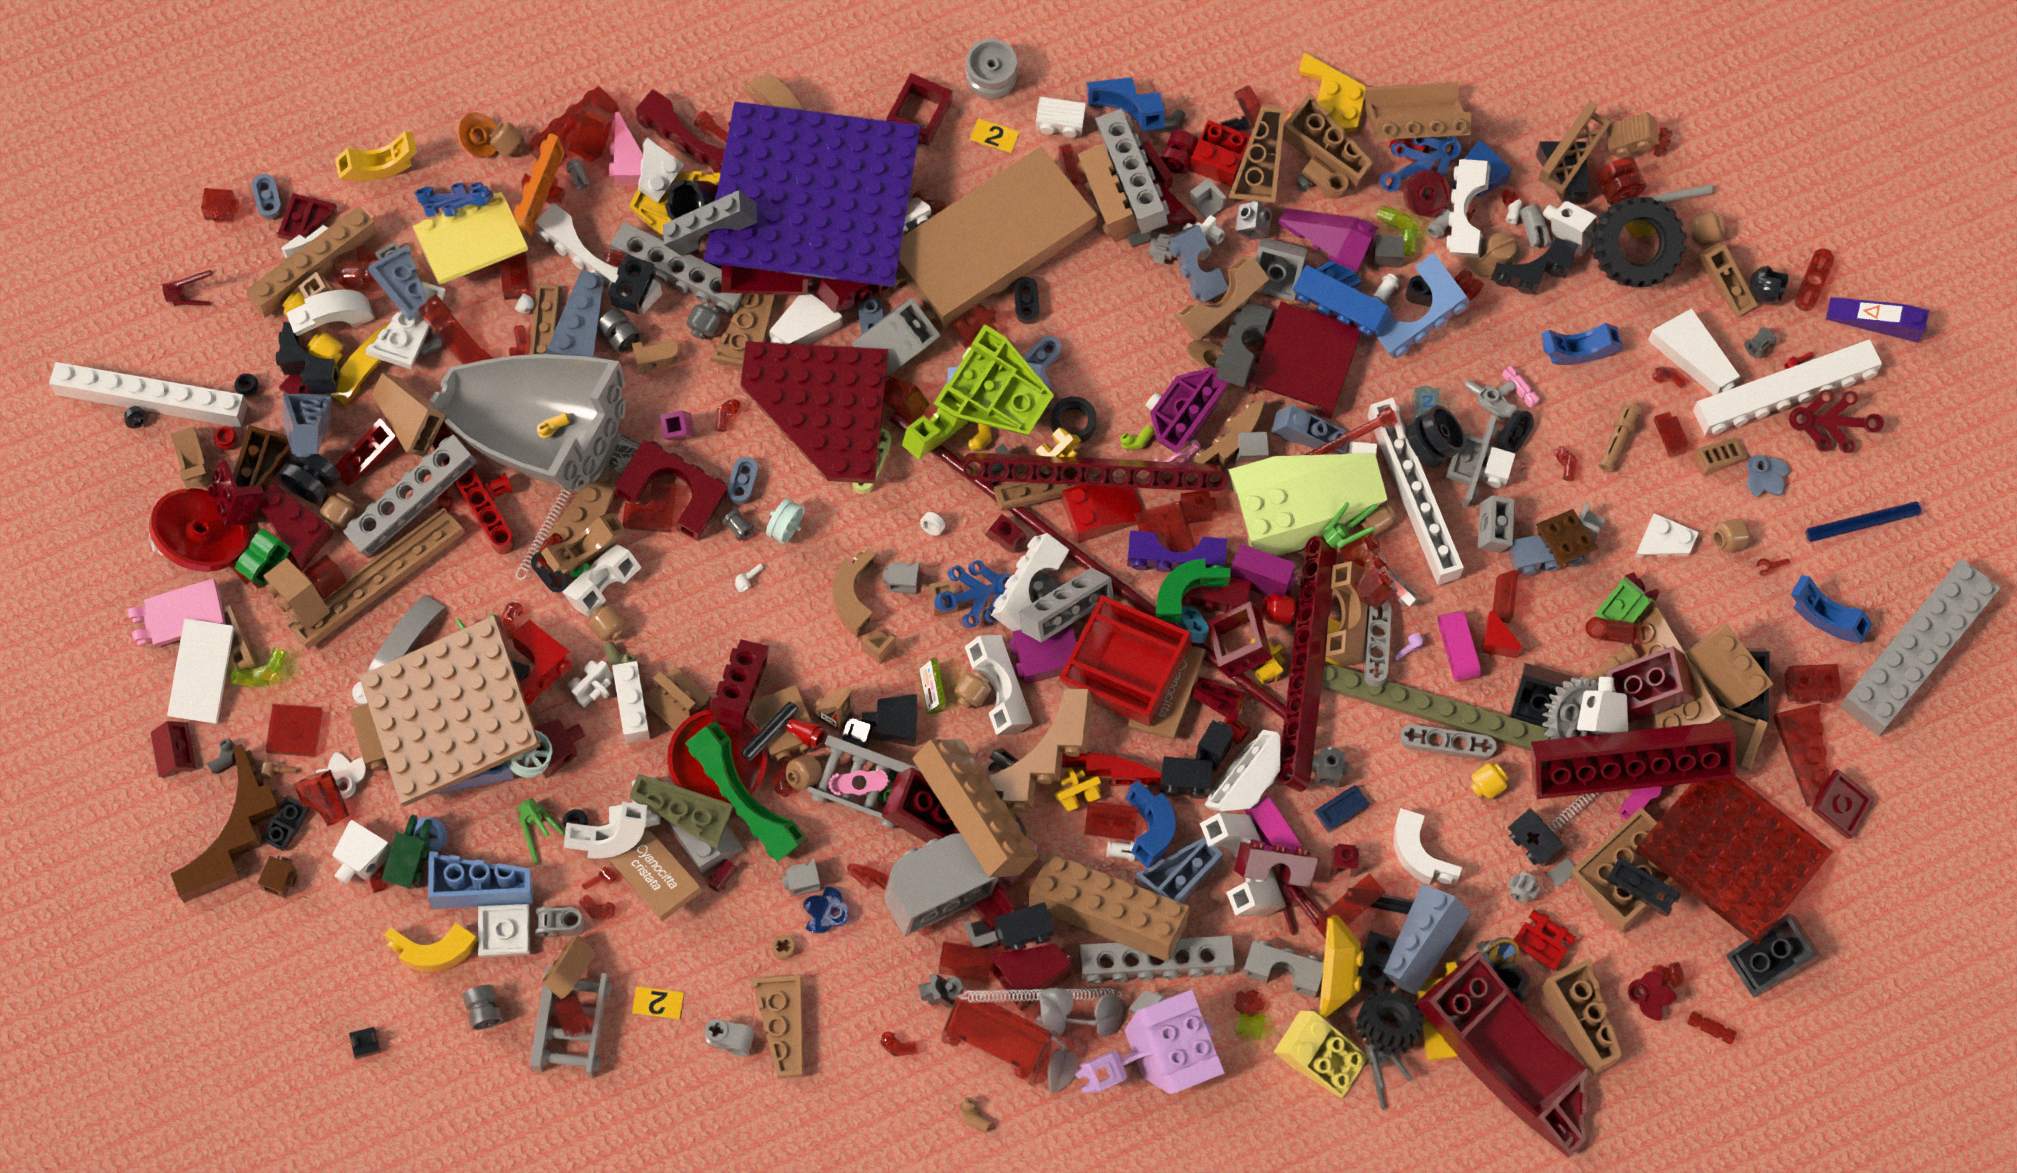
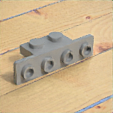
(1467, 465)

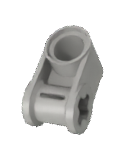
(553, 922)
(732, 1037)

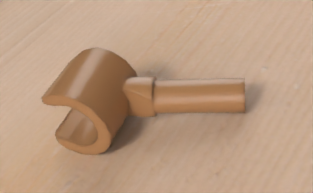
(268, 769)

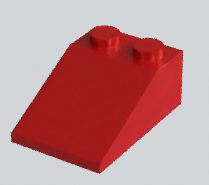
(1099, 509)

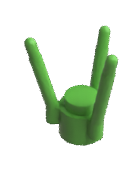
(1337, 534)
(532, 814)

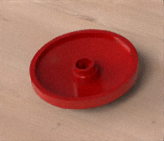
(192, 534)
(690, 774)

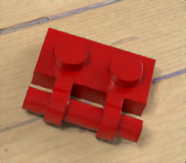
(1539, 945)

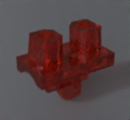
(969, 332)

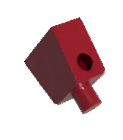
(562, 744)

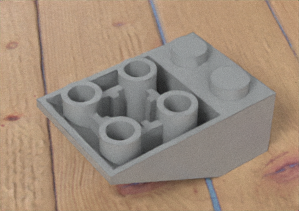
(902, 332)

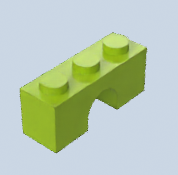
(927, 434)

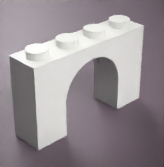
(1253, 896)

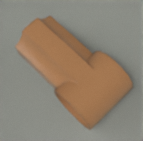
(1323, 176)

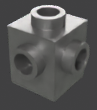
(1253, 220)
(1329, 767)

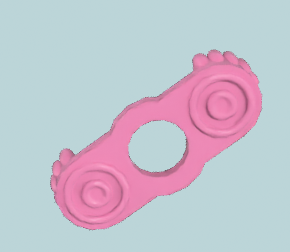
(1188, 454)
(843, 785)

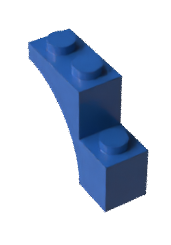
(1121, 94)

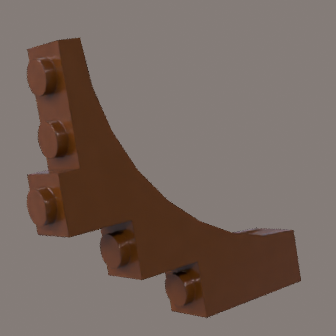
(218, 864)

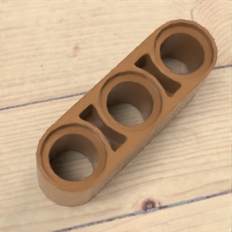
(568, 966)

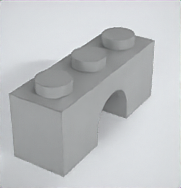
(1305, 970)

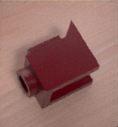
(1344, 857)

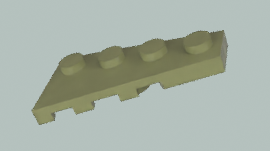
(688, 810)

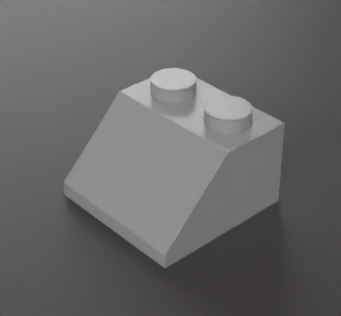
(1282, 265)

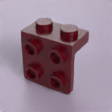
(233, 503)

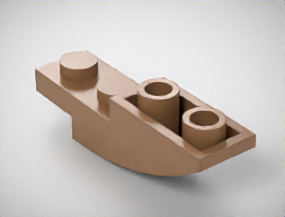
(1226, 446)

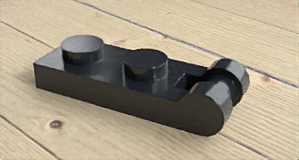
(1643, 886)

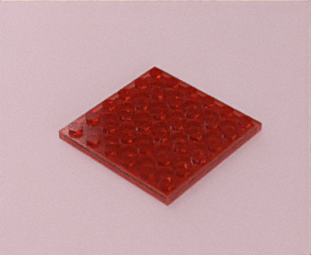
(1735, 853)

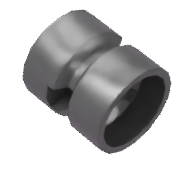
(619, 330)
(482, 1007)

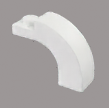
(330, 307)
(612, 838)
(1413, 856)

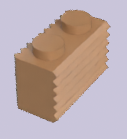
(1632, 134)

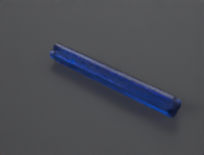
(1863, 521)

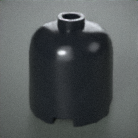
(688, 196)

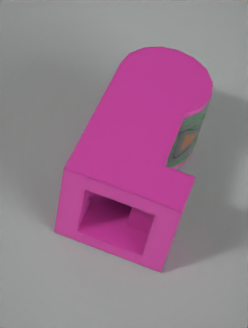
(1638, 799)

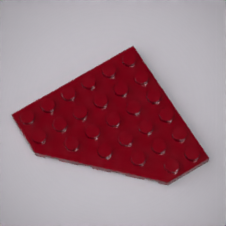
(822, 402)

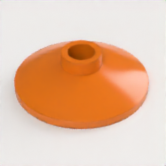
(481, 127)

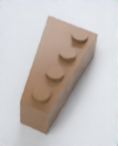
(1317, 135)
(1260, 164)
(1108, 193)
(1583, 1015)

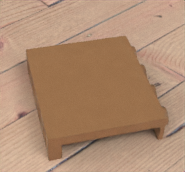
(1416, 111)

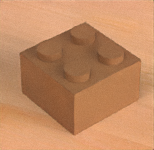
(295, 595)

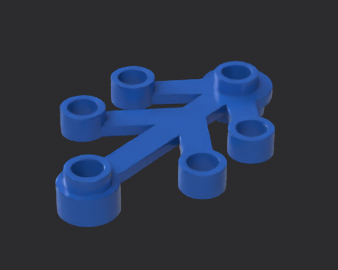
(1424, 160)
(449, 203)
(979, 592)

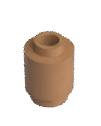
(1380, 518)

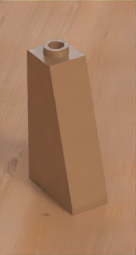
(408, 413)

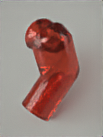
(935, 205)
(521, 341)
(1669, 373)
(725, 412)
(554, 539)
(780, 782)
(895, 1047)

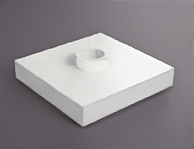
(504, 930)

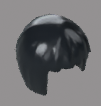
(1768, 285)
(1515, 979)

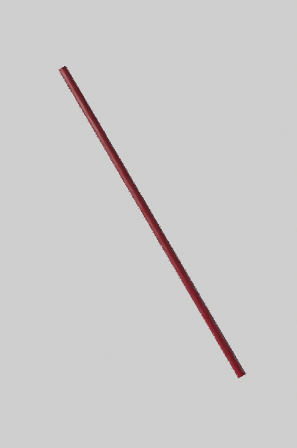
(1087, 563)

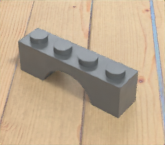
(730, 212)
(1237, 360)

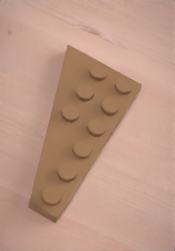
(1657, 634)

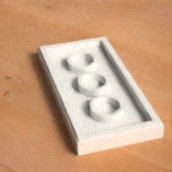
(200, 671)

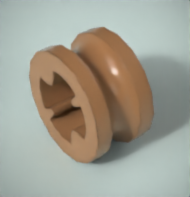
(782, 939)

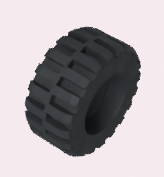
(1670, 242)

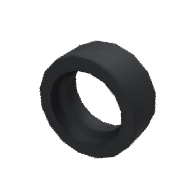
(1081, 404)

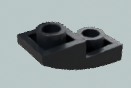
(286, 824)

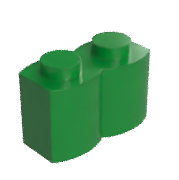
(262, 556)

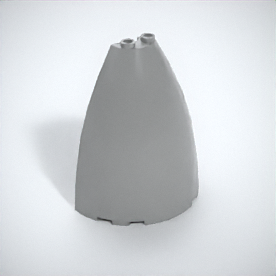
(506, 398)

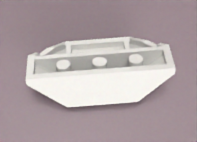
(1248, 775)

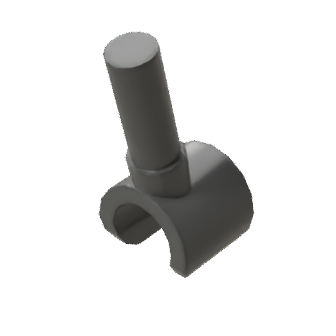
(1303, 183)

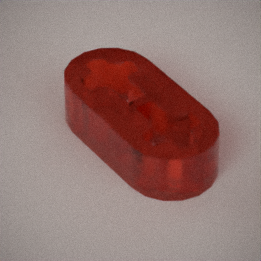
(1068, 163)

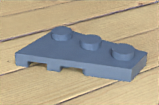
(400, 281)

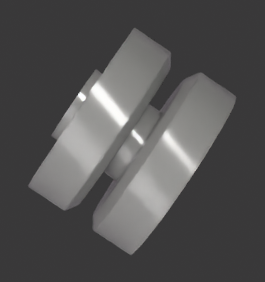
(991, 68)

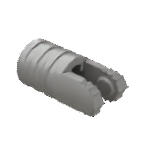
(1535, 226)

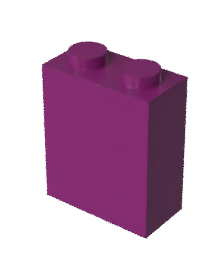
(1265, 571)
(1042, 659)

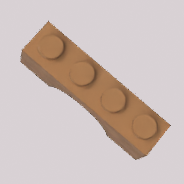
(1244, 280)
(1348, 641)

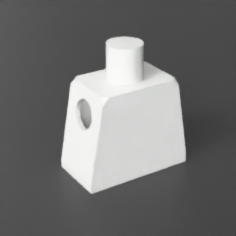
(1572, 224)
(1603, 709)
(359, 853)

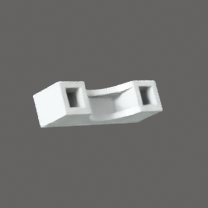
(1471, 179)
(1044, 556)
(991, 658)

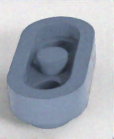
(266, 198)
(869, 317)
(1038, 355)
(741, 481)

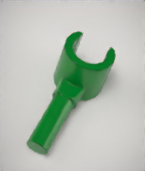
(577, 572)

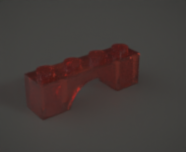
(566, 123)

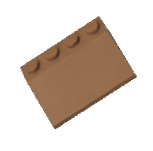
(1591, 873)

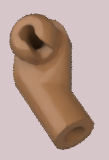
(970, 1115)

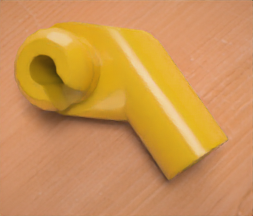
(550, 426)
(982, 439)

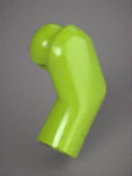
(1137, 442)

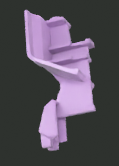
(1168, 1045)

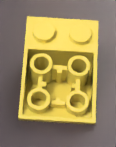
(1321, 1053)

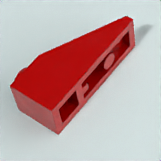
(368, 451)

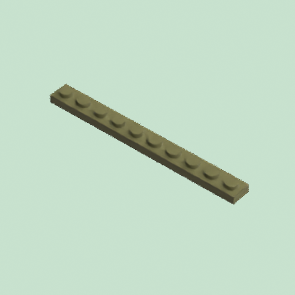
(1432, 708)

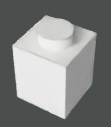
(1498, 468)

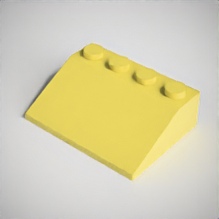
(470, 238)

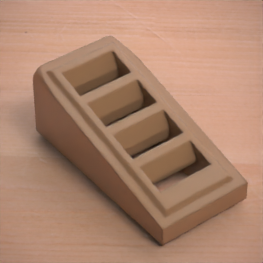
(1706, 467)

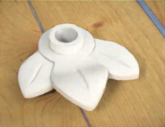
(346, 773)

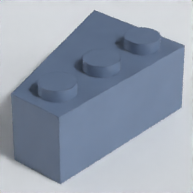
(1182, 872)

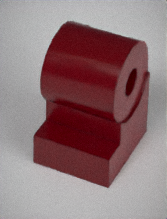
(1006, 534)

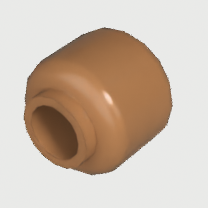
(507, 139)
(1707, 228)
(338, 510)
(1731, 535)
(607, 622)
(972, 689)
(804, 772)

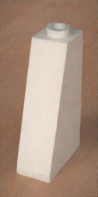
(1695, 352)

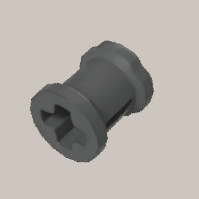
(1760, 342)
(738, 524)

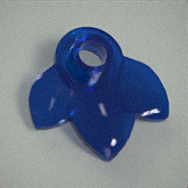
(822, 910)

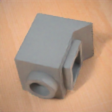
(901, 577)
(801, 879)

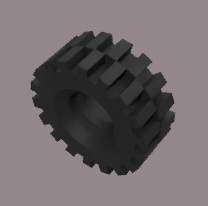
(1395, 1009)

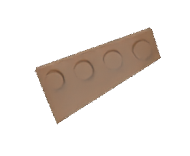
(747, 324)
(587, 505)

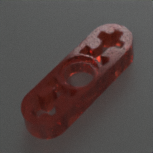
(1813, 270)

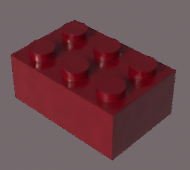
(1653, 683)
(916, 808)

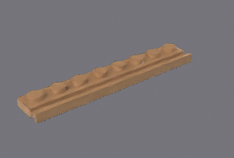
(382, 574)

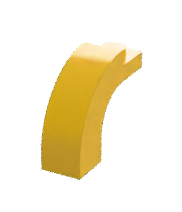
(378, 163)
(435, 957)

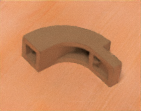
(772, 92)
(190, 458)
(586, 545)
(848, 608)

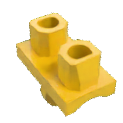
(1065, 446)
(1271, 668)
(1067, 795)

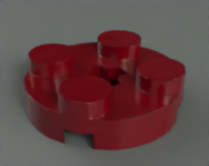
(1414, 188)

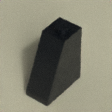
(1578, 188)

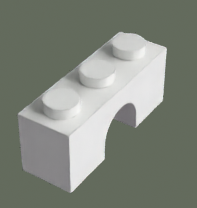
(612, 566)
(631, 702)

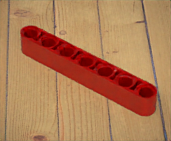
(480, 511)

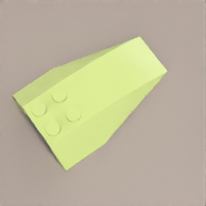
(1299, 495)

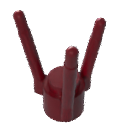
(175, 290)
(1293, 897)

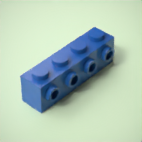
(1342, 301)

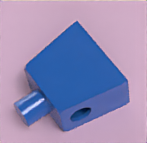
(1499, 169)

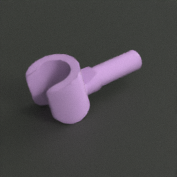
(1416, 643)

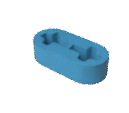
(1194, 622)

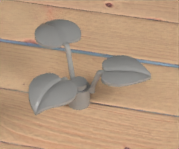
(1055, 1006)

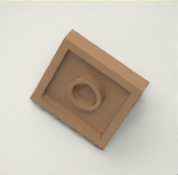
(675, 698)

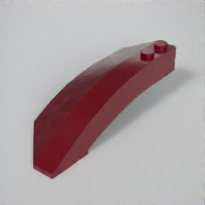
(1510, 1051)

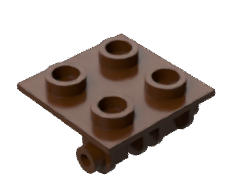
(1566, 537)

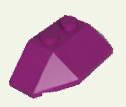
(1186, 407)

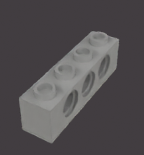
(1065, 604)

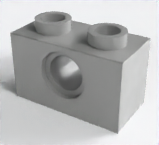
(1496, 524)

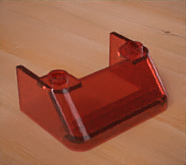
(999, 1034)

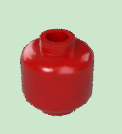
(1279, 609)

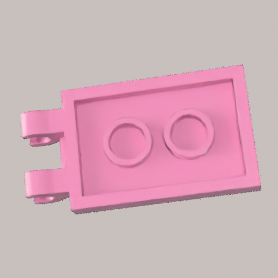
(166, 612)

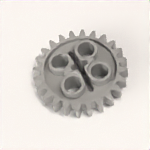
(1568, 700)

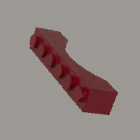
(658, 114)

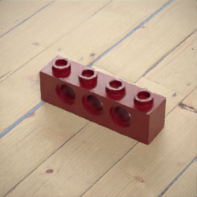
(739, 684)

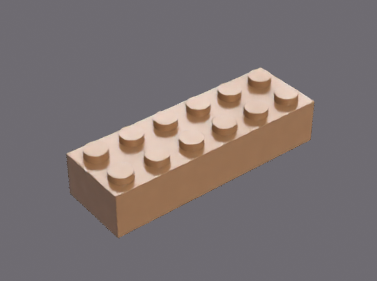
(975, 807)
(1109, 906)

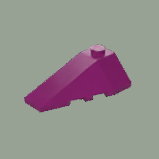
(1342, 237)

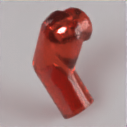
(1568, 461)
(508, 616)
(601, 911)

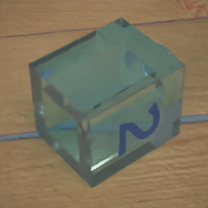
(1423, 400)

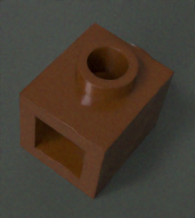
(278, 876)

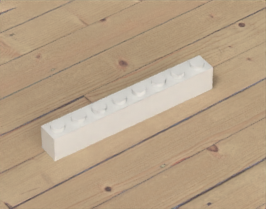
(1787, 387)
(148, 394)
(1418, 500)

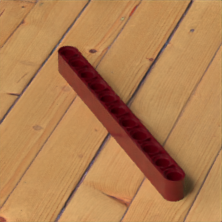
(1083, 467)
(1307, 665)

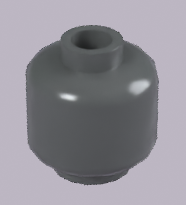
(703, 320)

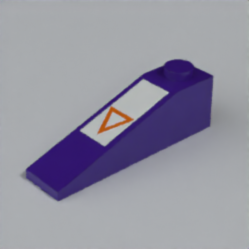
(1880, 317)

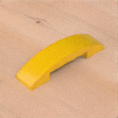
(356, 370)

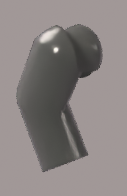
(1173, 122)
(432, 345)
(226, 756)

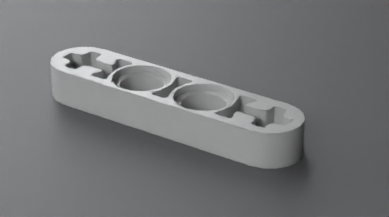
(1376, 642)
(1447, 746)

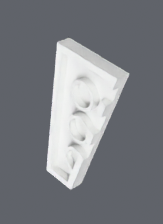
(403, 338)

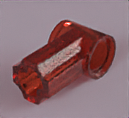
(1613, 631)

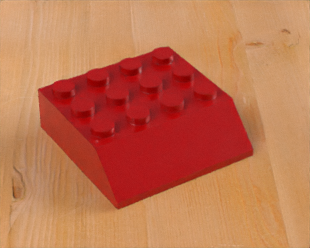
(1126, 660)

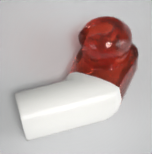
(1513, 204)

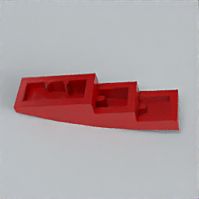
(1121, 771)

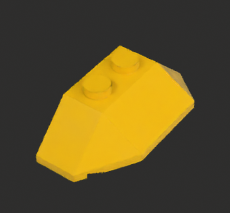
(1340, 966)

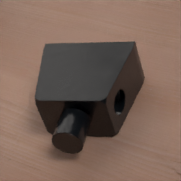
(895, 719)

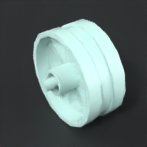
(785, 520)
(530, 757)

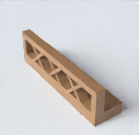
(1568, 142)

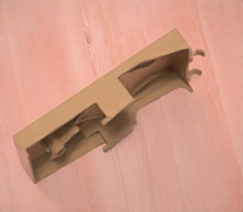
(992, 236)

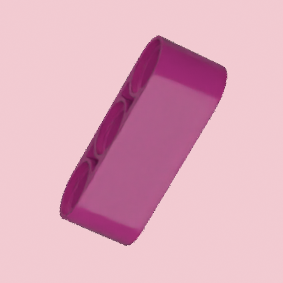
(1459, 646)
(1271, 824)

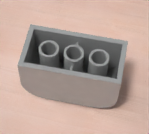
(935, 883)

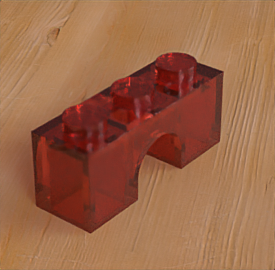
(1377, 581)
(1351, 903)

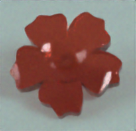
(1248, 1002)

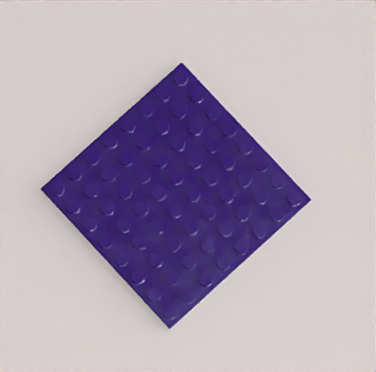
(823, 190)

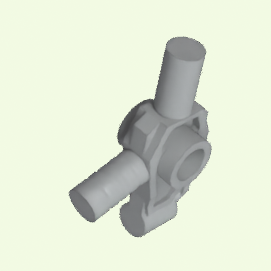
(1492, 398)

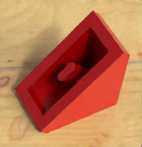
(1499, 639)

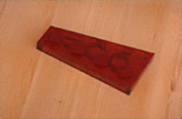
(1803, 742)

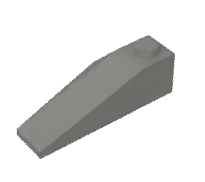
(703, 855)

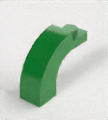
(1181, 581)

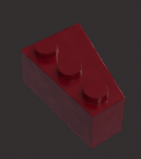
(294, 525)

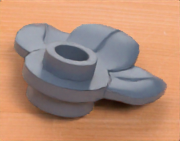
(1768, 478)

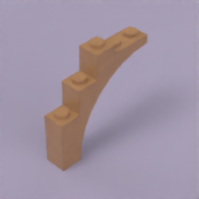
(1043, 764)

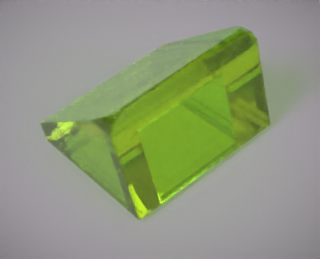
(1250, 1026)

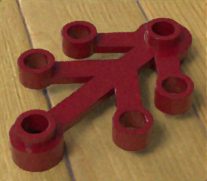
(1831, 420)

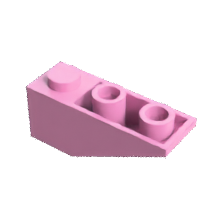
(626, 155)

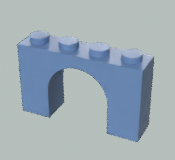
(1446, 301)

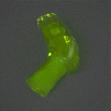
(1403, 224)
(262, 676)

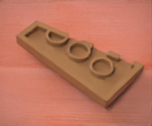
(782, 1016)

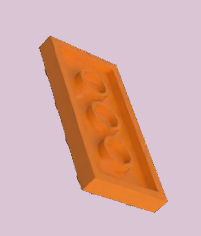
(537, 189)

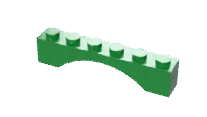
(714, 753)

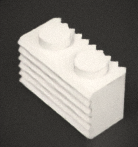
(1060, 117)

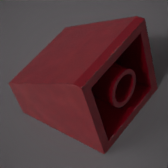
(1031, 970)

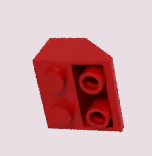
(1219, 153)

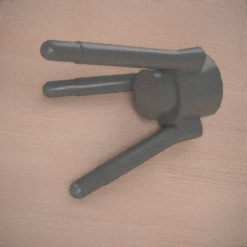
(1380, 1060)

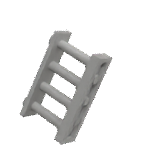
(860, 758)
(544, 1031)

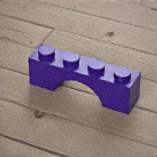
(1147, 552)

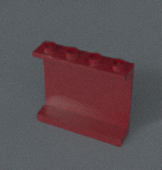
(758, 281)
(1305, 357)

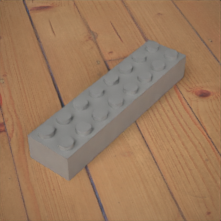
(1919, 647)

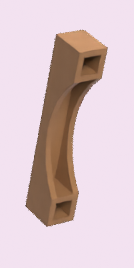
(343, 236)

